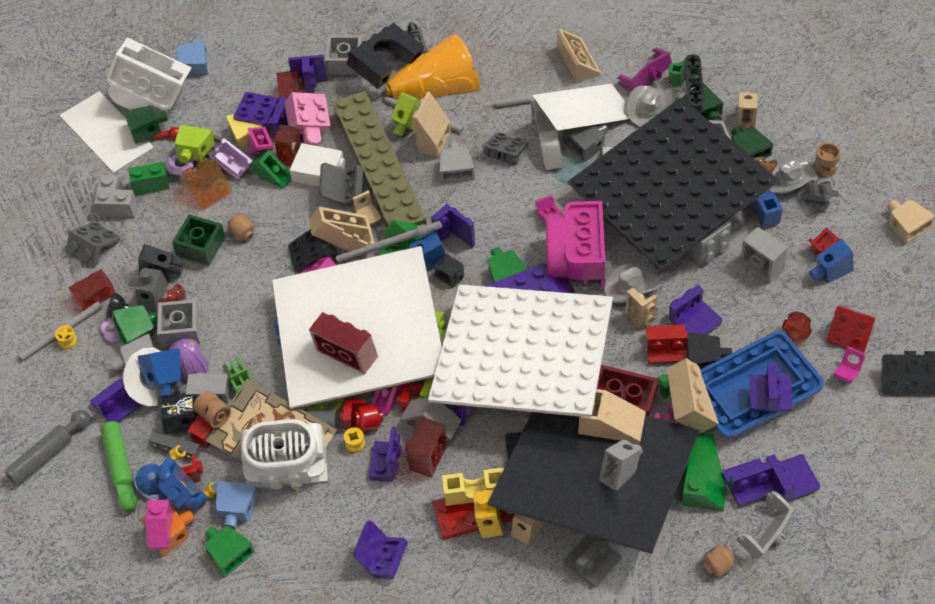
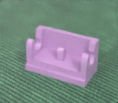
(231, 159)

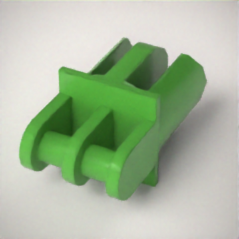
(238, 377)

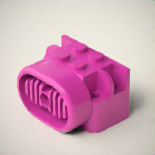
(576, 243)

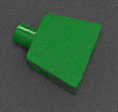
(504, 264)
(133, 323)
(227, 549)

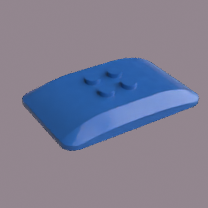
(730, 386)

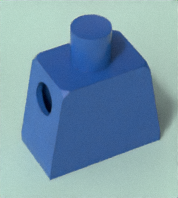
(431, 249)
(833, 262)
(161, 369)

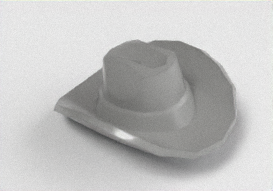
(646, 103)
(792, 174)
(628, 277)

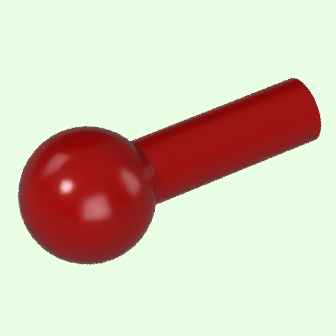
(172, 134)

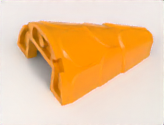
(440, 71)

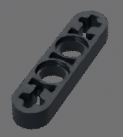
(694, 82)

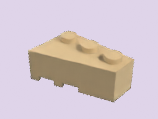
(341, 228)
(690, 397)

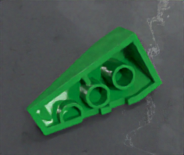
(704, 477)

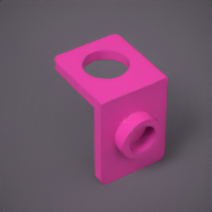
(847, 370)

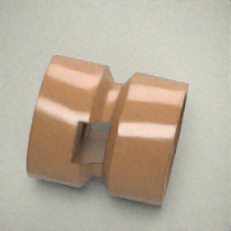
(827, 159)
(212, 409)

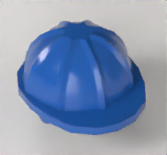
(147, 481)

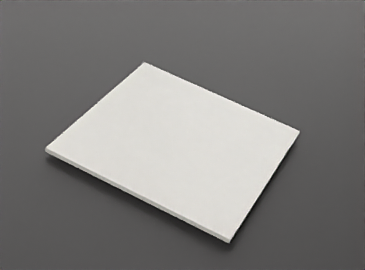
(375, 294)
(522, 350)

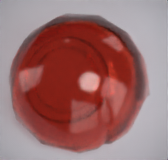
(176, 294)
(797, 326)

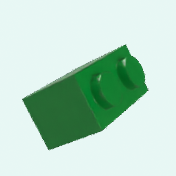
(149, 178)

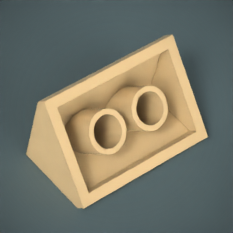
(576, 56)

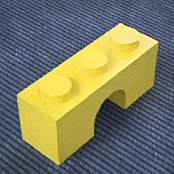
(460, 490)

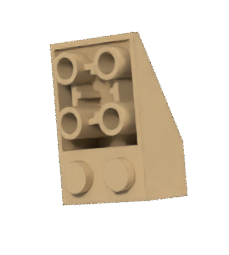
(431, 127)
(613, 419)

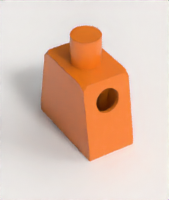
(178, 531)

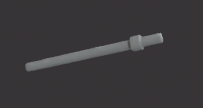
(421, 230)

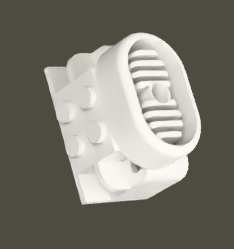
(145, 78)
(297, 463)

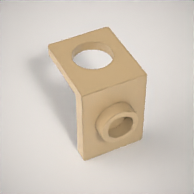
(366, 208)

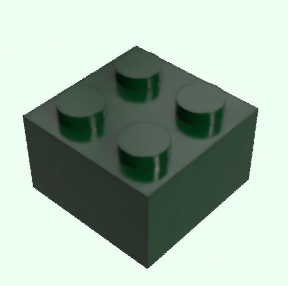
(198, 239)

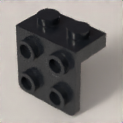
(309, 249)

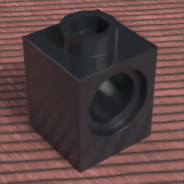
(449, 270)

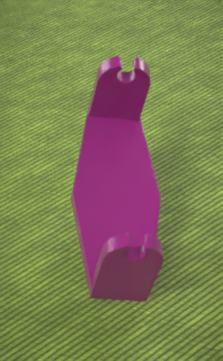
(650, 72)

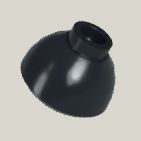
(116, 302)

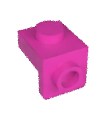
(546, 206)

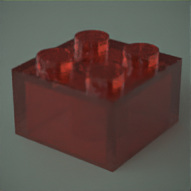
(426, 447)

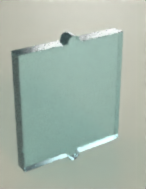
(571, 168)

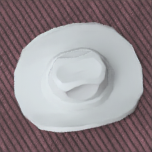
(135, 382)

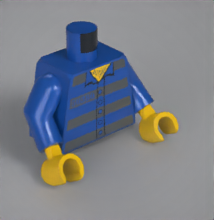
(178, 485)

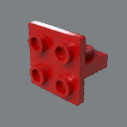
(850, 329)
(666, 343)

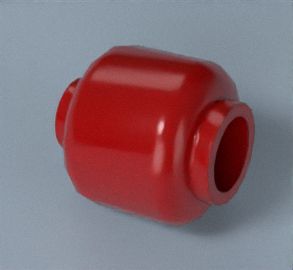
(367, 417)

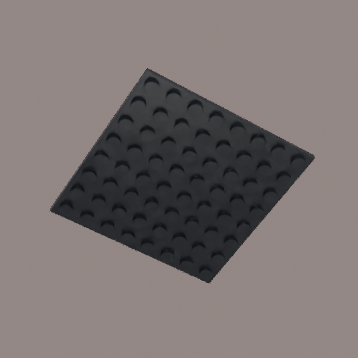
(672, 183)
(558, 473)

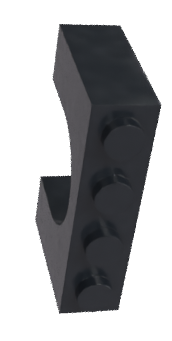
(390, 39)

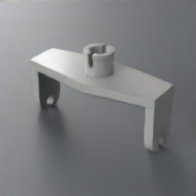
(774, 532)

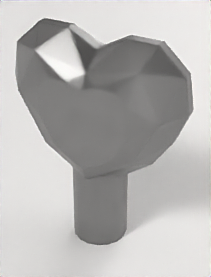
(177, 388)

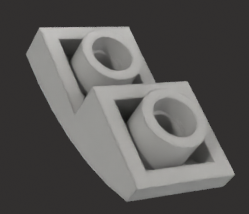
(551, 149)

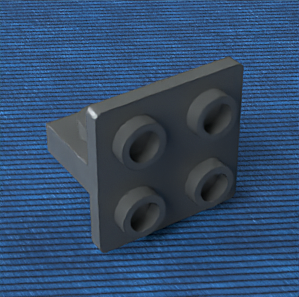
(592, 559)

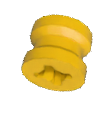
(62, 334)
(356, 445)

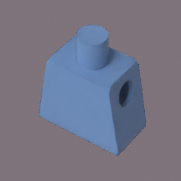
(194, 56)
(235, 502)

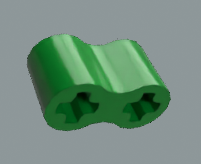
(677, 73)

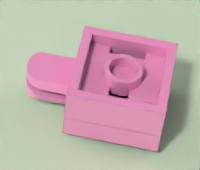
(308, 114)

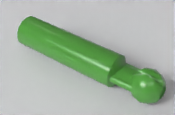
(119, 465)

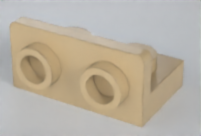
(639, 310)

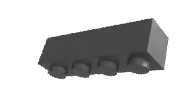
(167, 442)

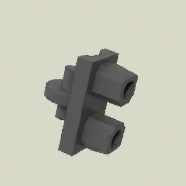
(819, 194)

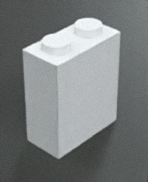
(309, 160)

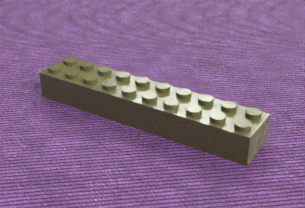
(379, 162)

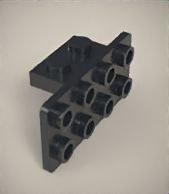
(908, 373)

